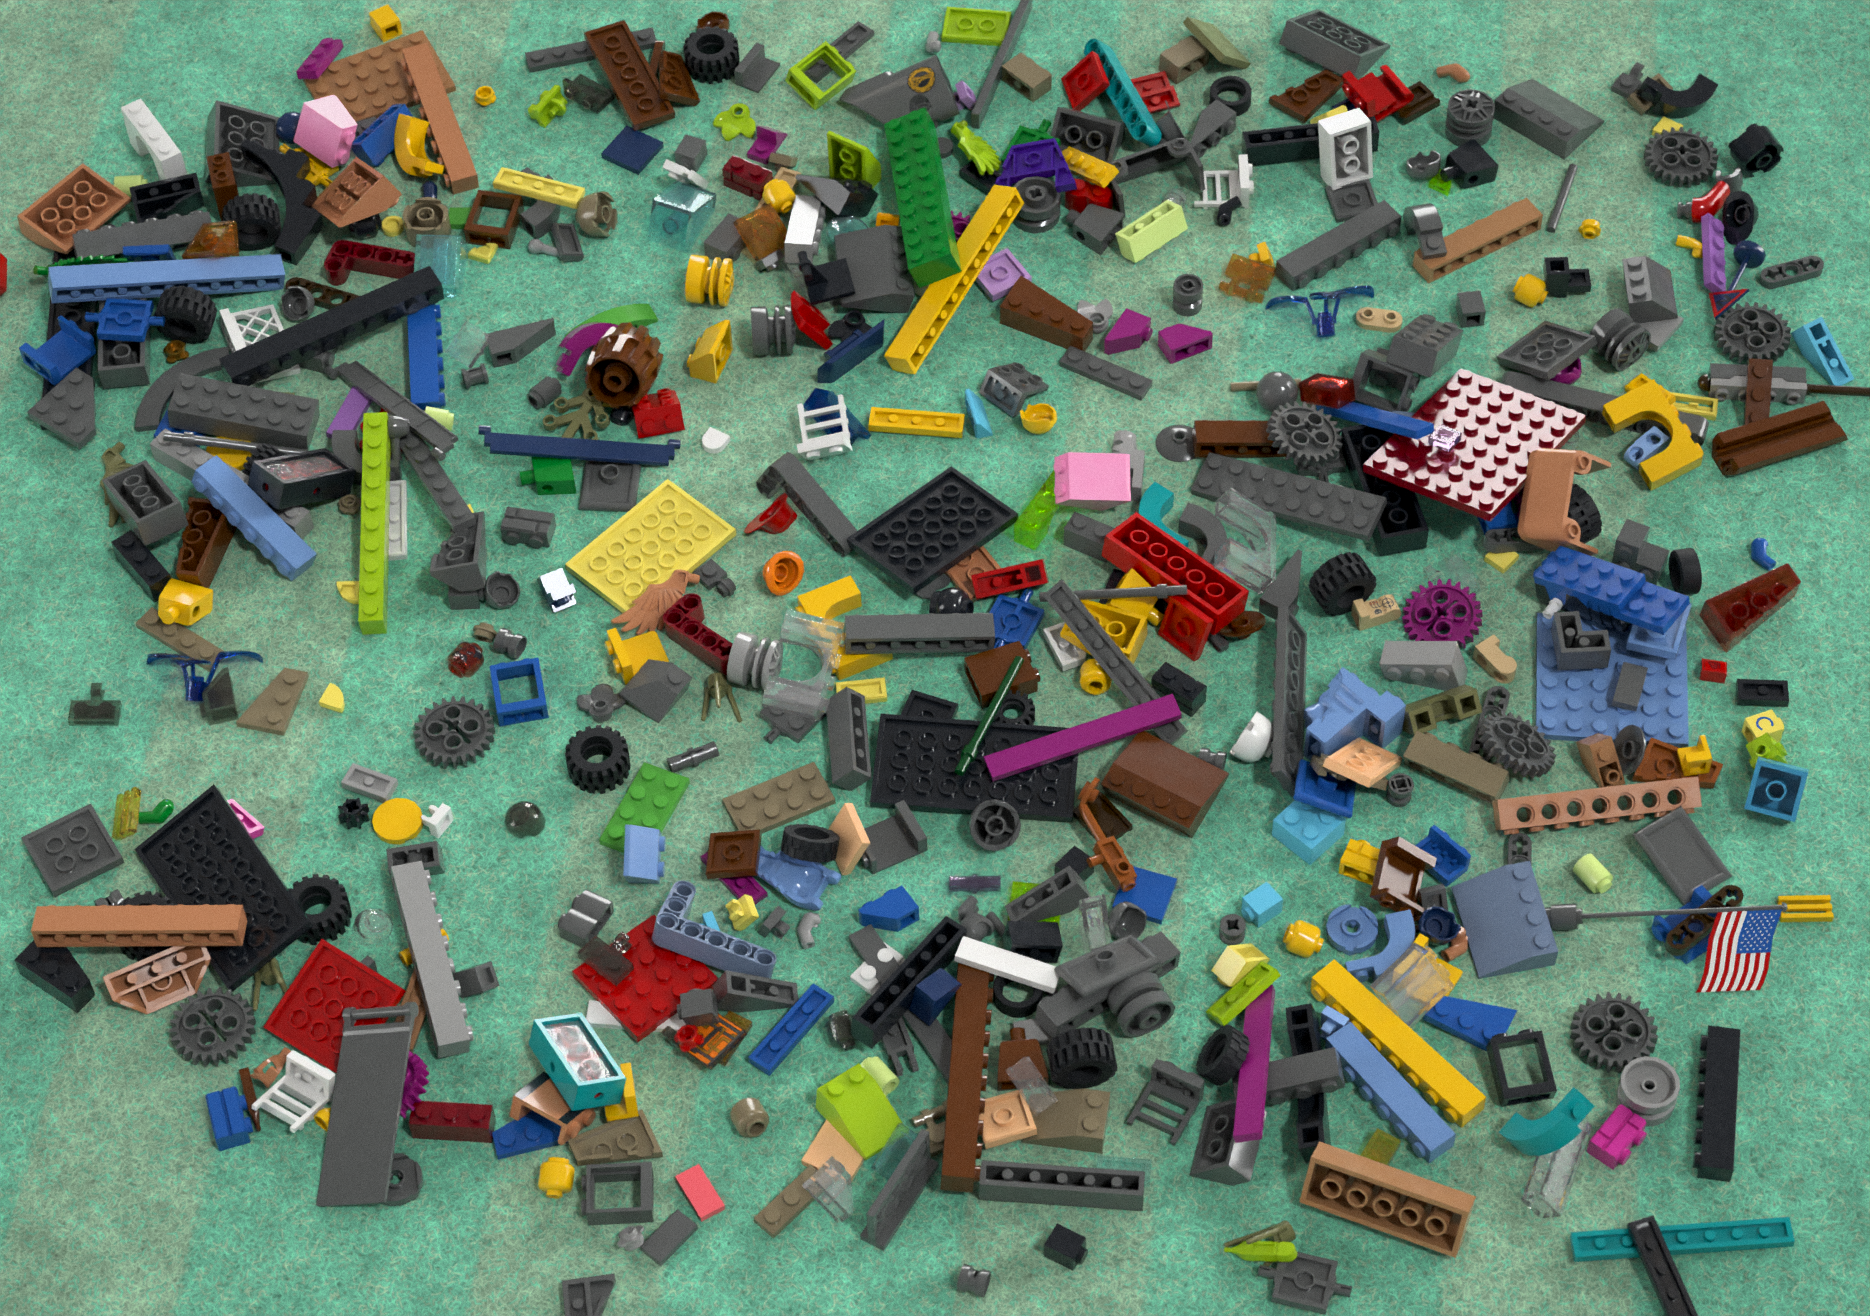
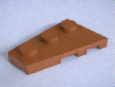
(1662, 763)

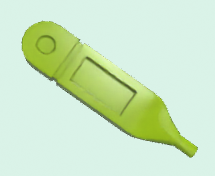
(1265, 1251)

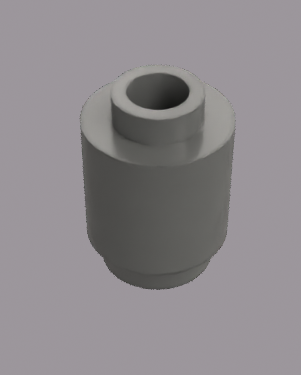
(544, 392)

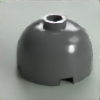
(994, 824)

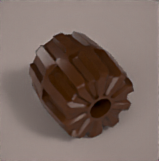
(623, 365)

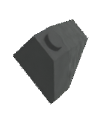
(463, 558)

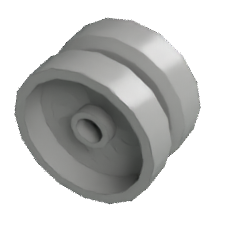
(1649, 1089)

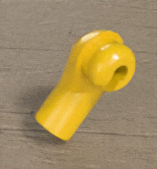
(1690, 243)

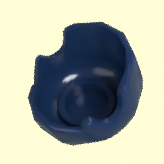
(287, 126)
(1438, 925)

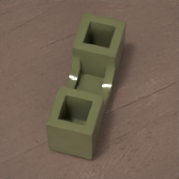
(1451, 704)

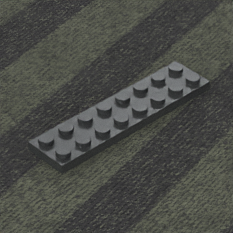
(1292, 496)
(1289, 699)

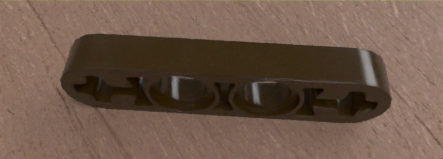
(328, 295)
(1704, 920)

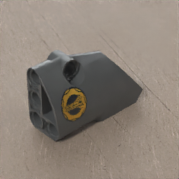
(907, 90)

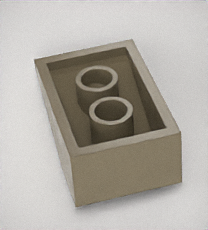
(1074, 1121)

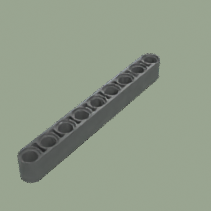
(1591, 404)

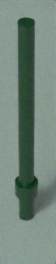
(970, 751)

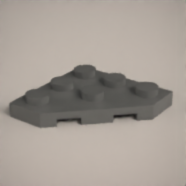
(69, 409)

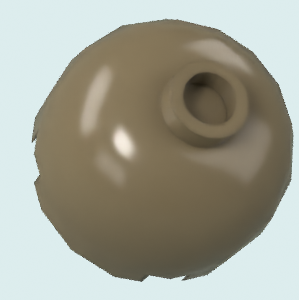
(596, 210)

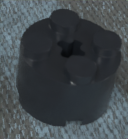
(1756, 150)

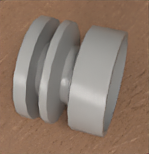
(754, 660)

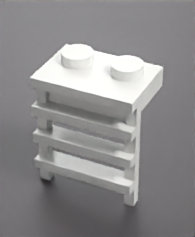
(1238, 184)
(824, 445)
(305, 1082)

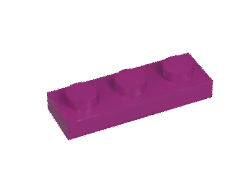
(320, 58)

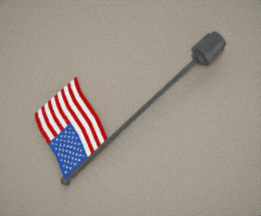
(1736, 946)

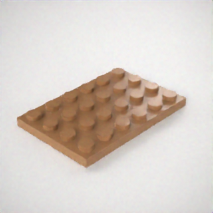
(373, 78)

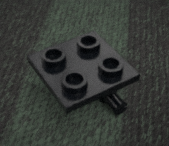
(826, 280)

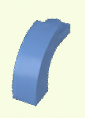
(1400, 936)

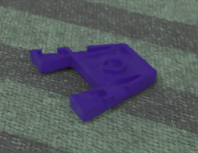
(1037, 159)

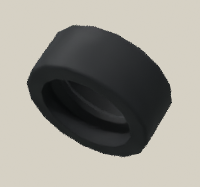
(1235, 84)
(1685, 571)
(1011, 1008)

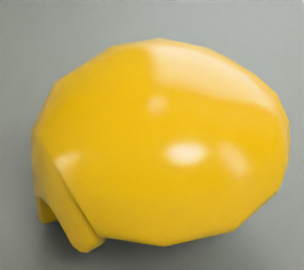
(1038, 418)

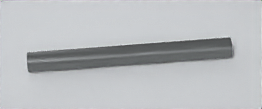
(1562, 197)

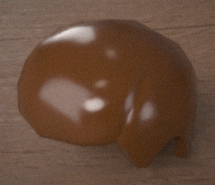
(714, 19)

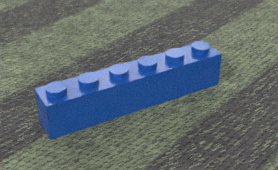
(425, 359)

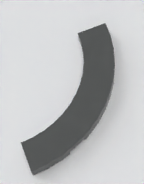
(157, 396)

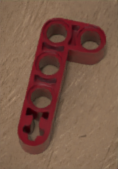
(366, 258)
(685, 628)

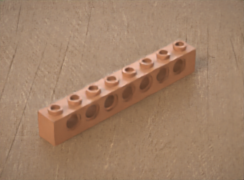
(1506, 809)

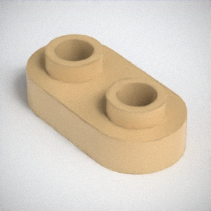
(1379, 319)

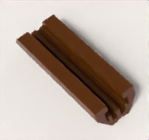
(1776, 439)

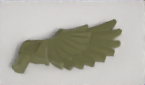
(113, 463)

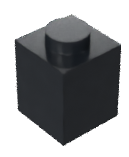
(1077, 860)
(1065, 1247)

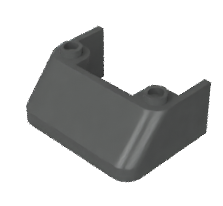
(1153, 160)

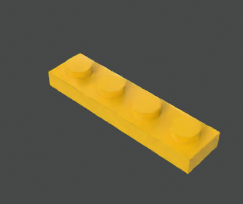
(1089, 167)
(916, 422)

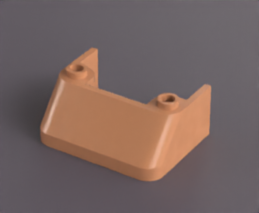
(1547, 498)

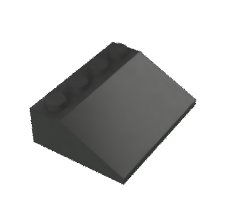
(1332, 43)
(1545, 117)
(226, 131)
(877, 269)

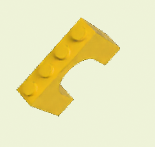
(1650, 403)
(833, 601)

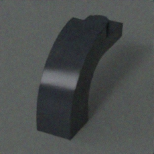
(1677, 103)

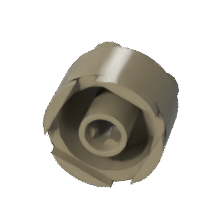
(426, 218)

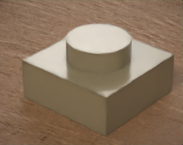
(783, 160)

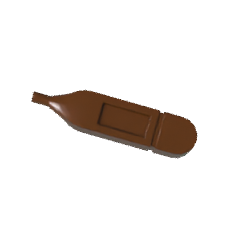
(658, 48)
(250, 1096)

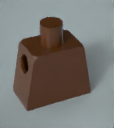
(1015, 1050)

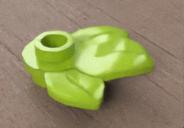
(735, 124)

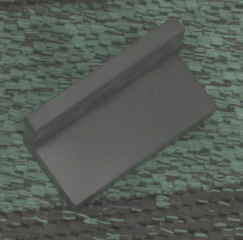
(755, 69)

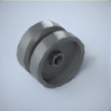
(1040, 205)
(1140, 1004)

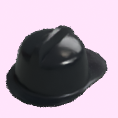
(1739, 209)

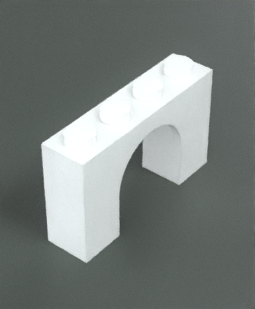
(149, 137)

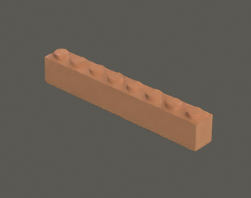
(437, 110)
(139, 925)

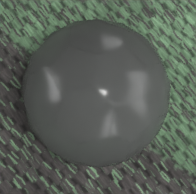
(1276, 390)

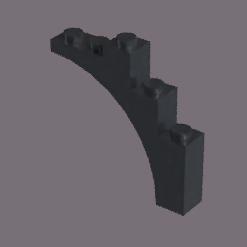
(289, 173)

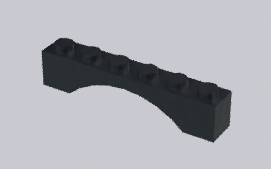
(1312, 1111)

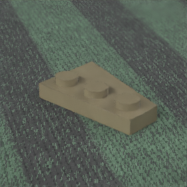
(276, 704)

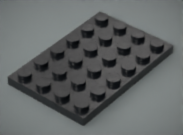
(932, 530)

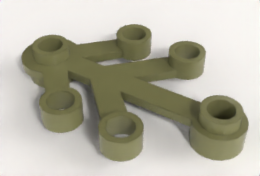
(579, 417)

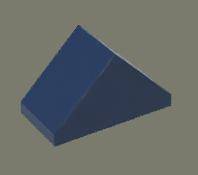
(933, 995)

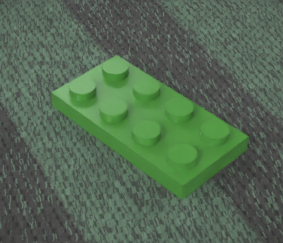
(646, 804)

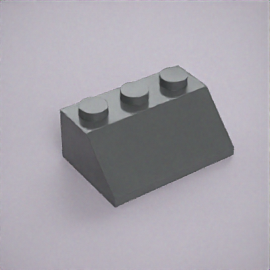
(1088, 133)
(1648, 290)
(1217, 1154)

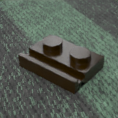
(1421, 104)
(1107, 816)

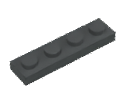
(1105, 373)

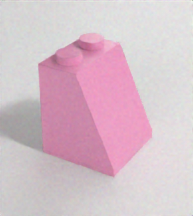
(326, 130)
(1092, 480)

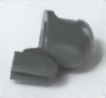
(976, 924)

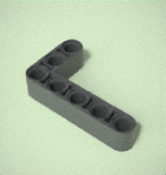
(810, 498)

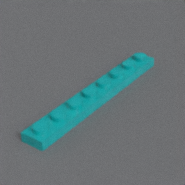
(1687, 1239)

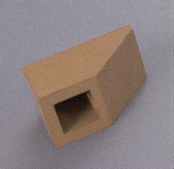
(1601, 760)

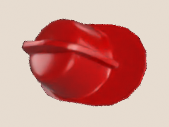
(775, 518)

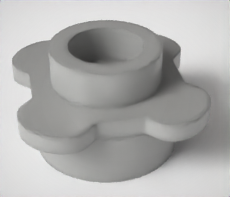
(631, 1237)

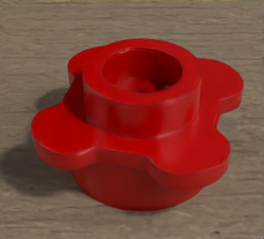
(688, 1037)

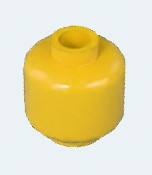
(779, 195)
(1530, 290)
(1094, 678)
(1303, 938)
(556, 1177)

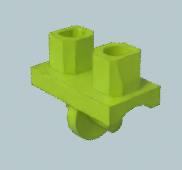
(550, 105)

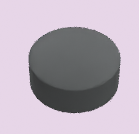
(945, 147)

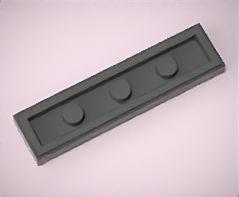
(846, 46)

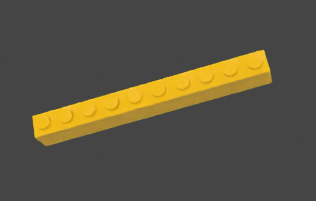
(945, 296)

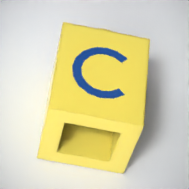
(1760, 724)

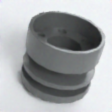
(1469, 117)
(772, 330)
(1620, 339)

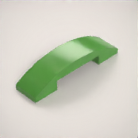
(635, 313)

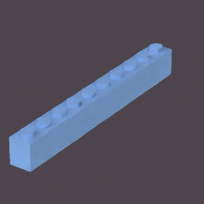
(151, 278)

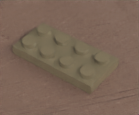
(779, 800)

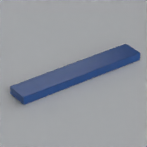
(1381, 420)

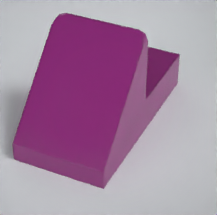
(767, 142)

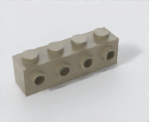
(1456, 767)

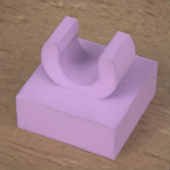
(964, 96)

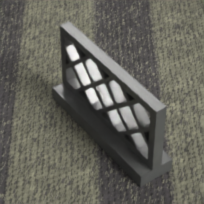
(900, 1193)

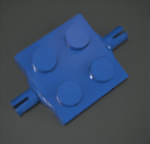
(125, 319)
(1015, 619)

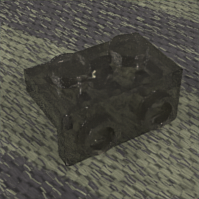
(588, 93)

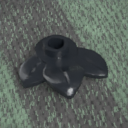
(845, 327)

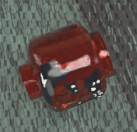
(465, 659)

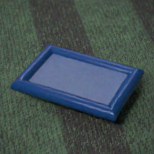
(1324, 792)

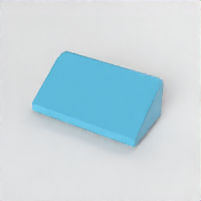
(977, 415)

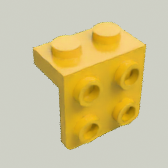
(633, 652)

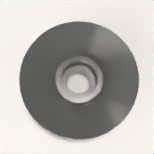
(1176, 449)
(1630, 748)

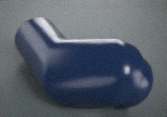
(429, 189)

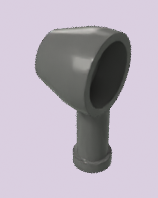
(397, 428)

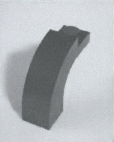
(539, 217)
(1426, 223)
(346, 447)
(1204, 528)

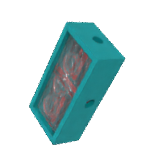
(577, 1061)

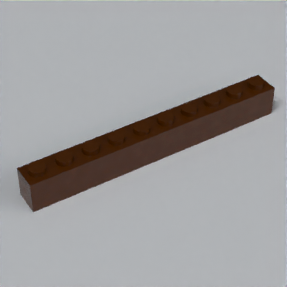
(966, 1080)

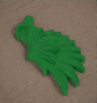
(89, 260)

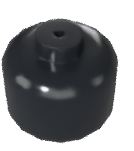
(622, 415)

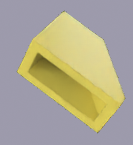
(1237, 962)

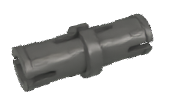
(693, 757)

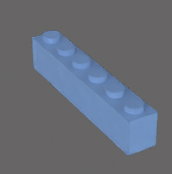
(253, 518)
(1391, 1094)

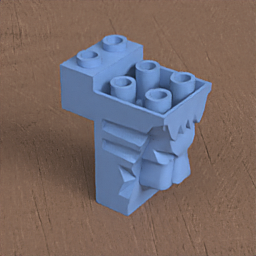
(1349, 712)

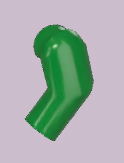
(159, 813)

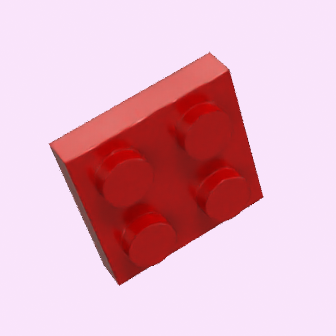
(1085, 81)
(1185, 627)

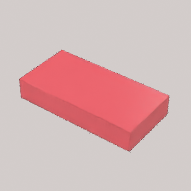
(700, 1192)

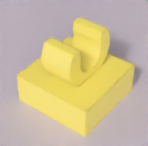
(742, 912)

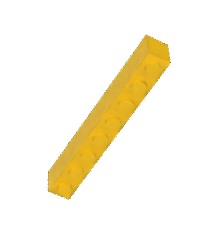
(1399, 1044)

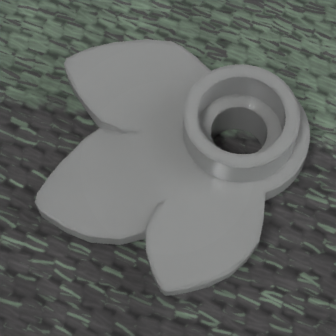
(1097, 314)

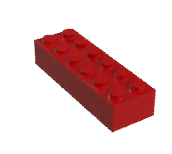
(1166, 561)

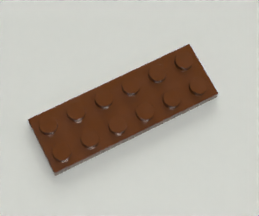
(629, 75)

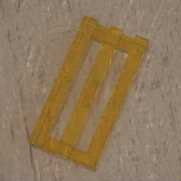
(126, 814)

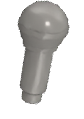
(535, 246)

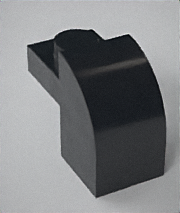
(1562, 280)

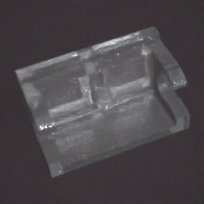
(1031, 1085)

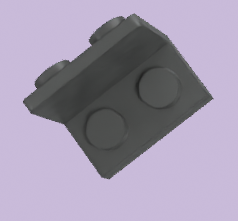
(1010, 385)

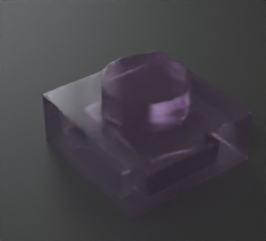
(1444, 438)

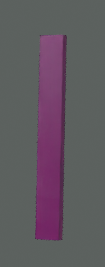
(1082, 737)
(1254, 1070)

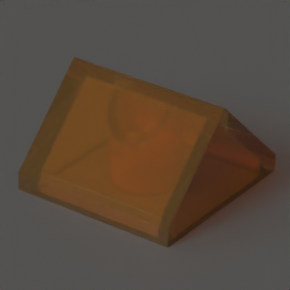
(214, 241)

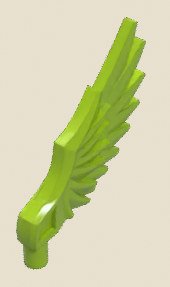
(976, 148)

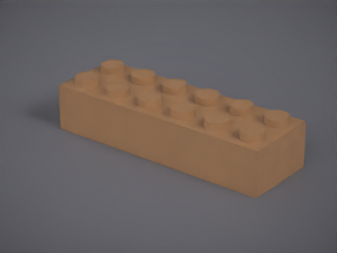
(1387, 1199)

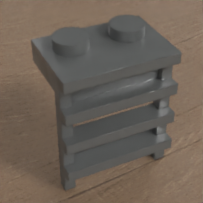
(1175, 1087)

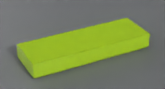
(1243, 993)

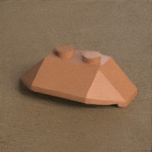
(159, 978)

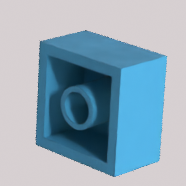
(1776, 789)

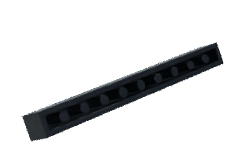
(332, 328)

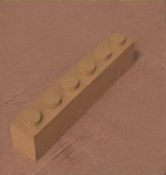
(1481, 239)

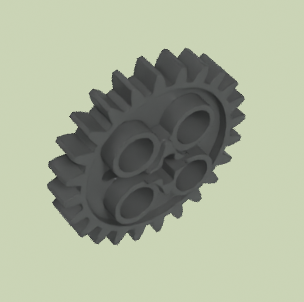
(1681, 157)
(1752, 333)
(1304, 434)
(439, 720)
(1517, 744)
(1599, 1016)
(192, 1040)

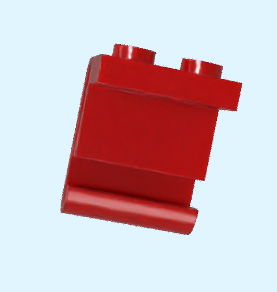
(1377, 95)

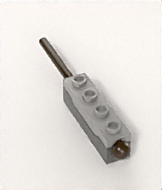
(1787, 386)

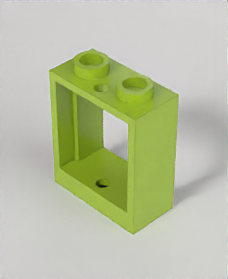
(806, 88)

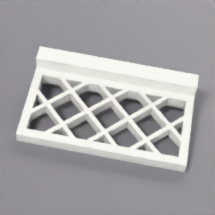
(235, 338)

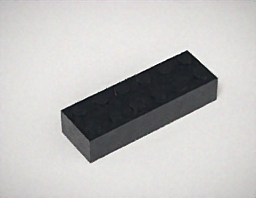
(1402, 521)

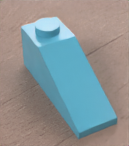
(1822, 352)

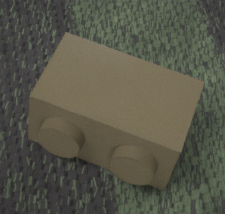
(1184, 59)
(1026, 77)

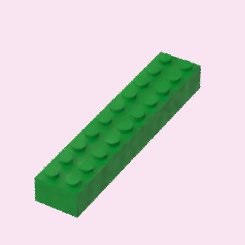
(922, 198)

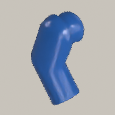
(1758, 554)

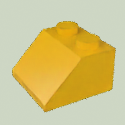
(711, 352)

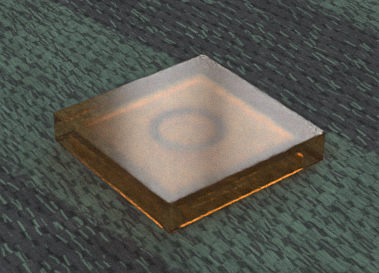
(762, 231)

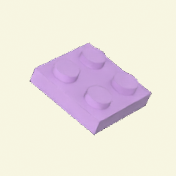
(1001, 274)

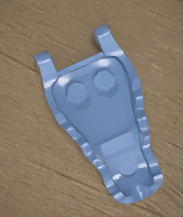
(796, 879)

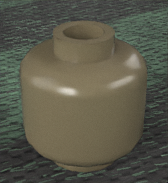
(749, 1117)

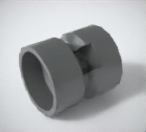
(1187, 295)

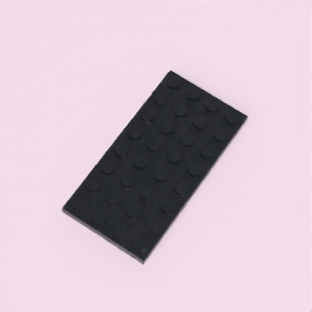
(919, 762)
(214, 860)

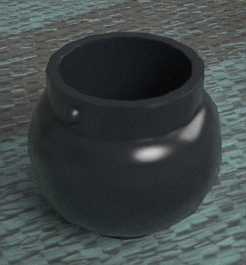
(951, 601)

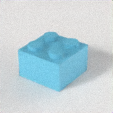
(1307, 830)

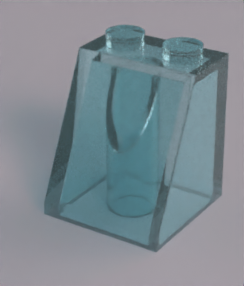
(680, 215)
(447, 259)

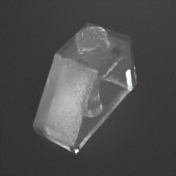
(832, 1189)

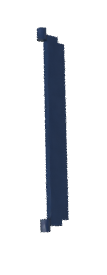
(579, 448)

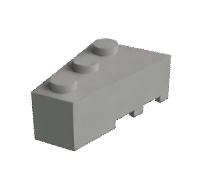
(1424, 663)

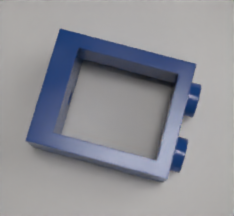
(511, 712)

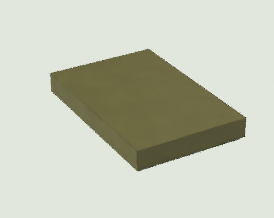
(1216, 43)

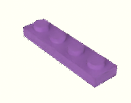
(1713, 253)

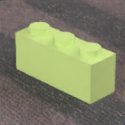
(1151, 231)

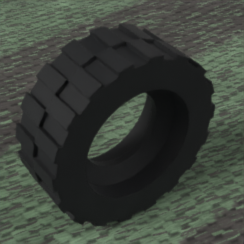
(810, 843)
(1222, 1055)

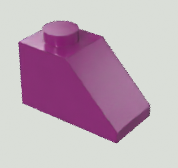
(1128, 332)
(1183, 341)

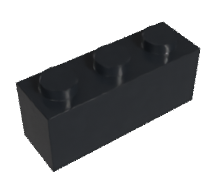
(141, 564)

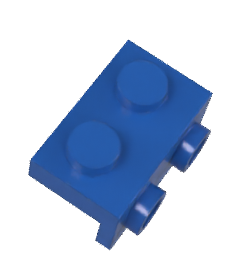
(1451, 858)

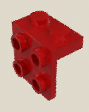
(658, 414)

